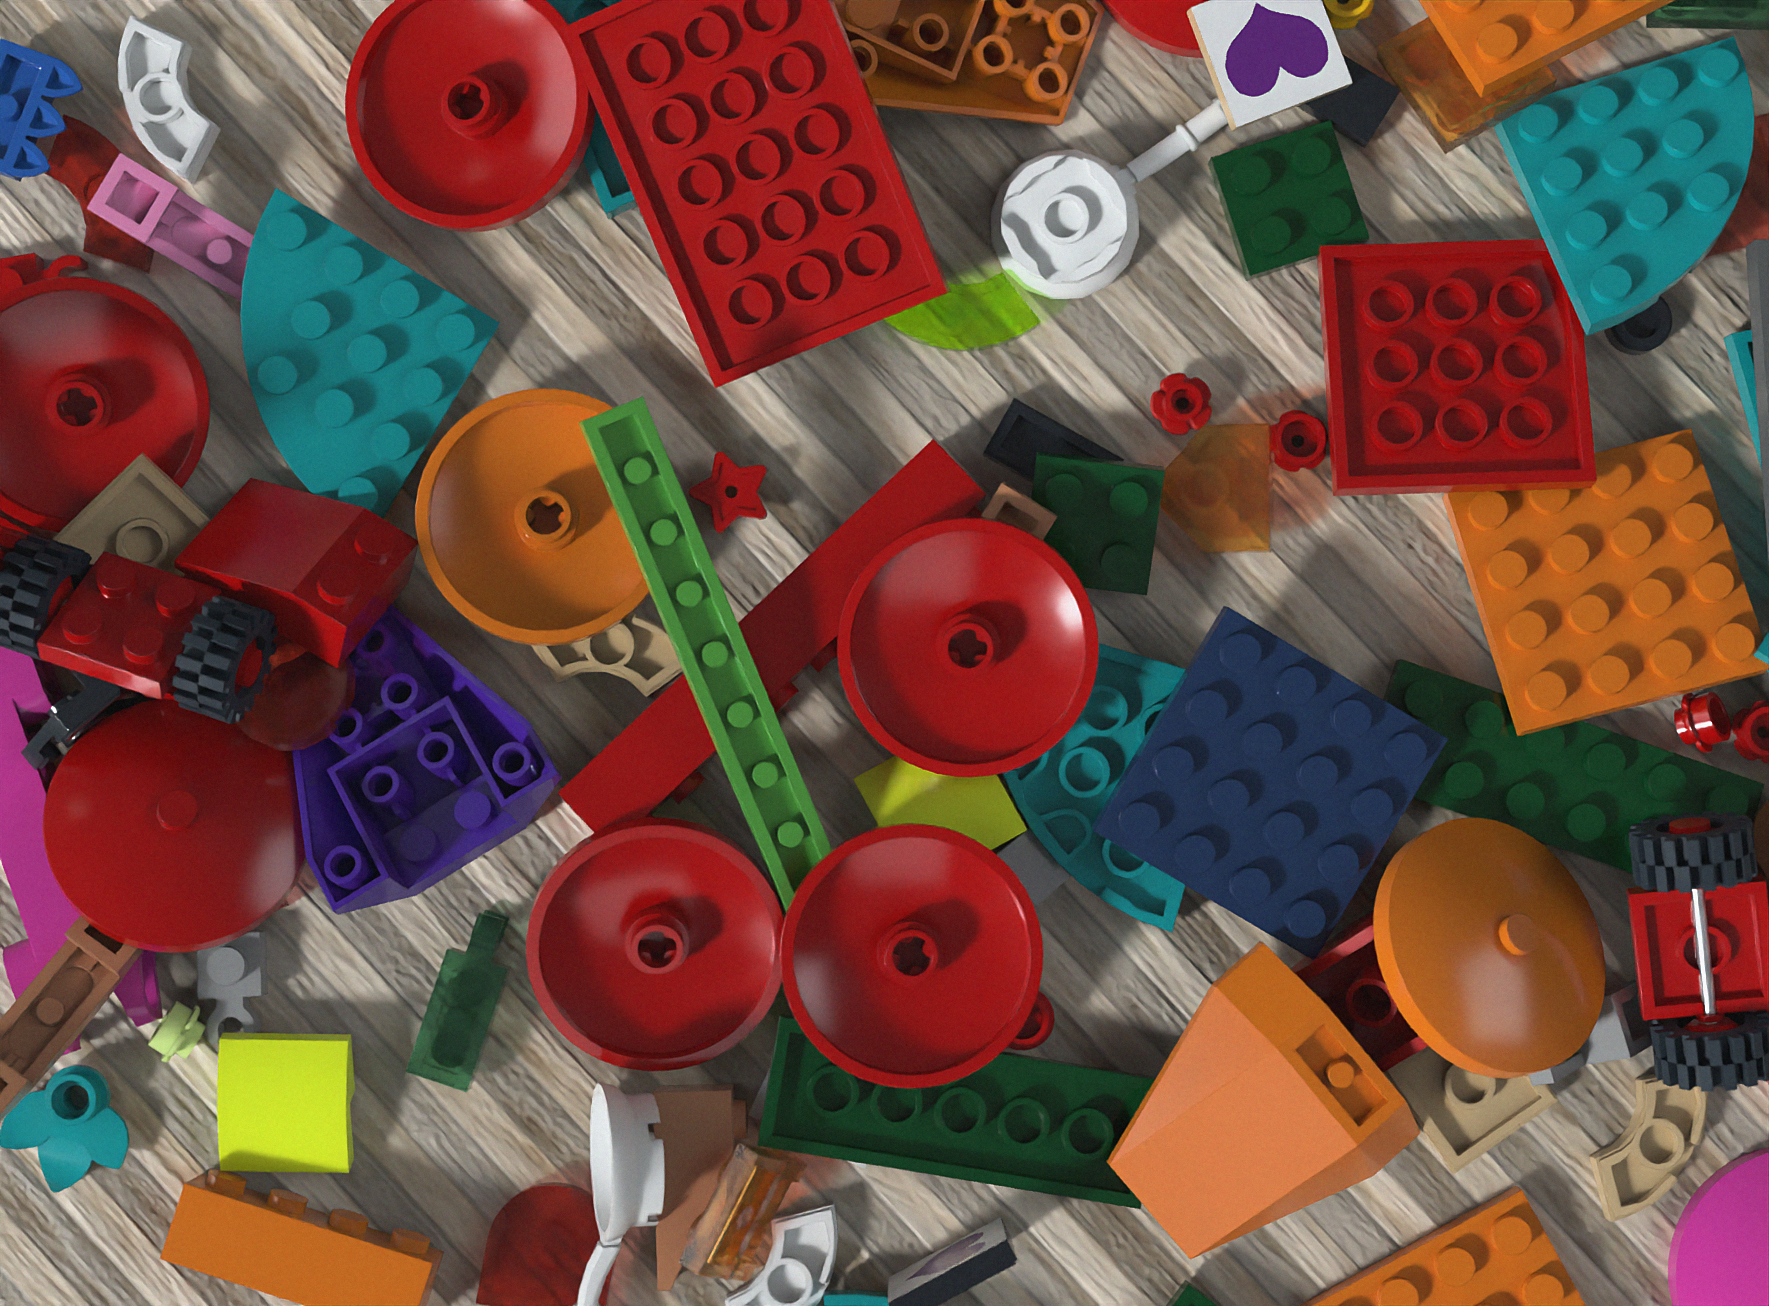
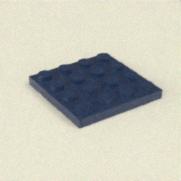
(1269, 783)

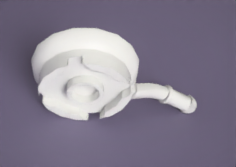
(1073, 219)
(624, 1176)

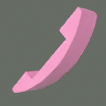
(173, 224)

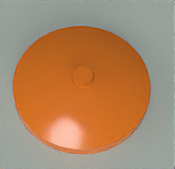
(525, 524)
(1489, 948)

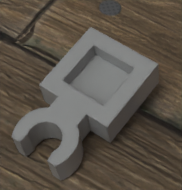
(233, 976)

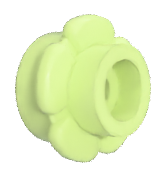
(177, 1032)

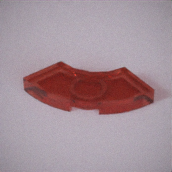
(81, 162)

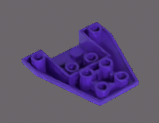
(415, 773)

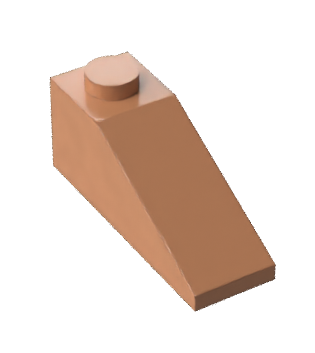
(698, 1136)

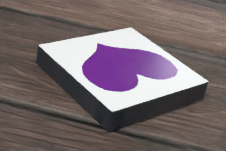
(954, 1268)

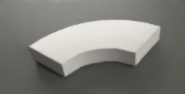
(159, 100)
(798, 1261)

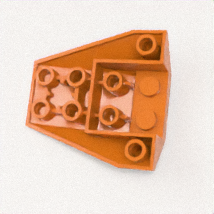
(973, 54)
(1258, 1111)

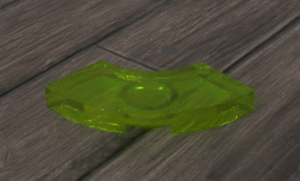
(968, 317)

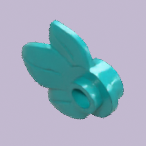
(65, 1134)

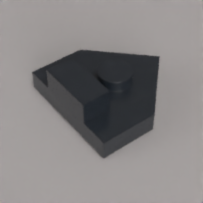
(75, 716)

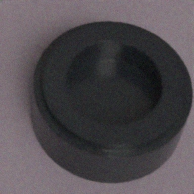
(1643, 331)

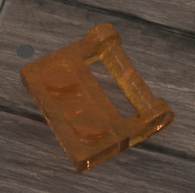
(740, 1212)

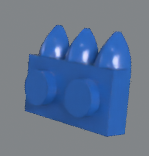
(26, 111)

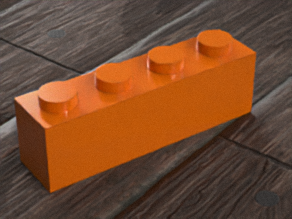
(296, 1250)

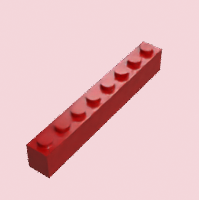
(785, 635)

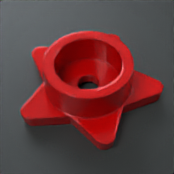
(744, 504)

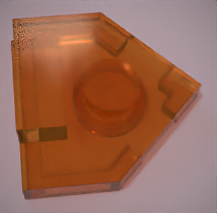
(1223, 488)

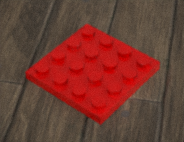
(1453, 369)

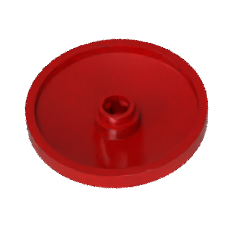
(468, 110)
(86, 390)
(968, 646)
(173, 828)
(655, 944)
(911, 955)

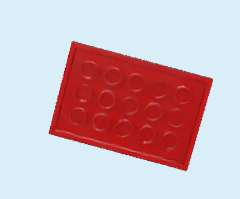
(757, 172)

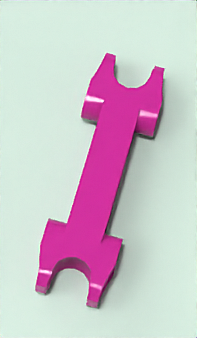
(26, 695)

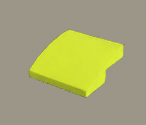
(969, 805)
(285, 1102)

